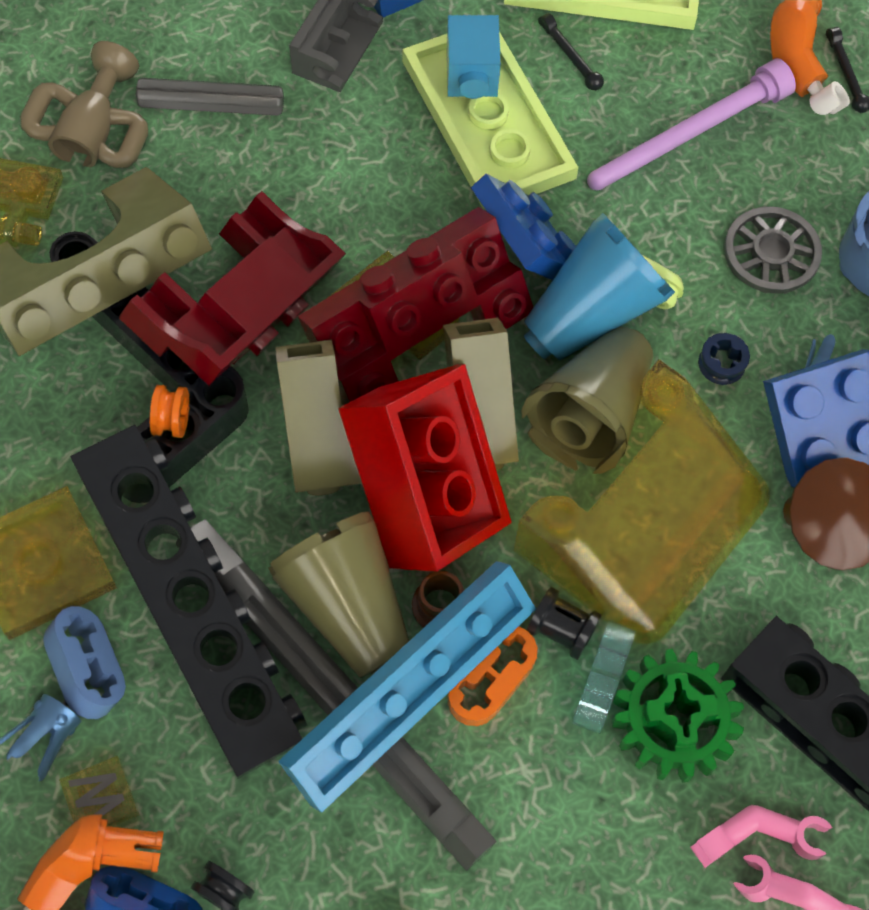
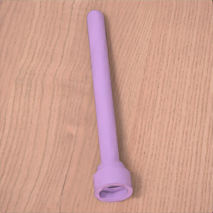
(771, 82)

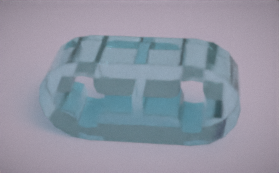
(603, 677)

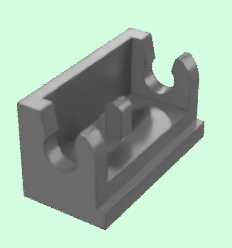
(333, 41)

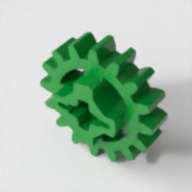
(681, 740)

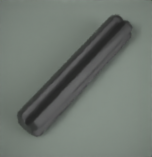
(210, 96)

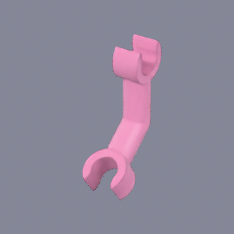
(765, 821)
(787, 889)

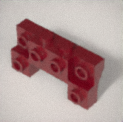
(414, 296)
(247, 303)

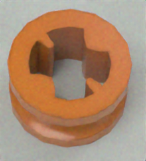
(169, 411)

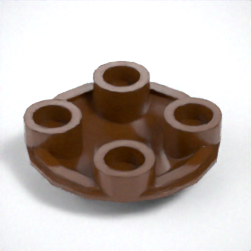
(832, 513)

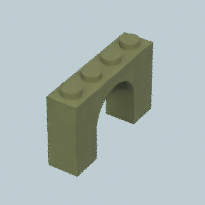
(152, 236)
(311, 401)

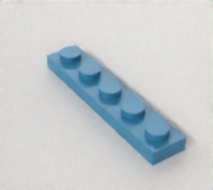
(407, 686)

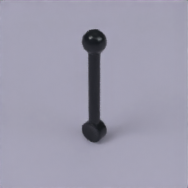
(593, 80)
(861, 101)

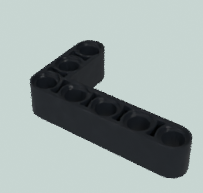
(207, 421)

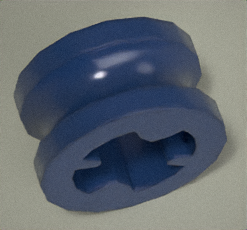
(735, 349)

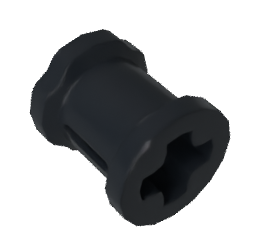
(564, 623)

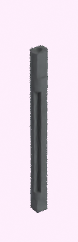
(329, 687)

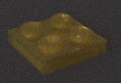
(47, 563)

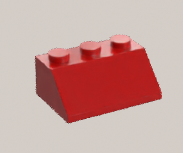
(426, 468)

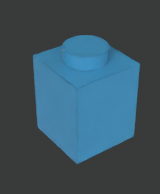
(473, 56)

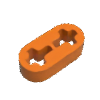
(503, 683)

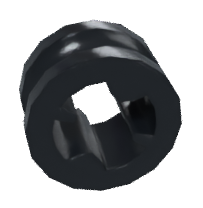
(222, 888)

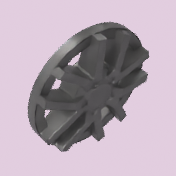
(773, 249)

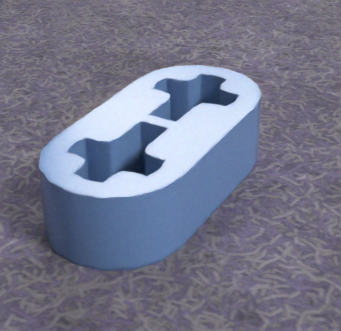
(78, 663)

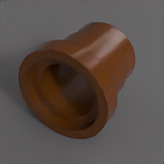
(440, 580)

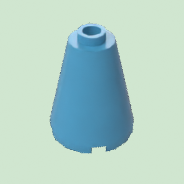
(594, 293)

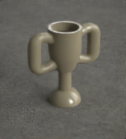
(88, 116)

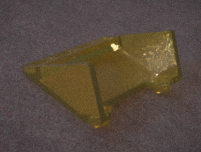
(658, 524)

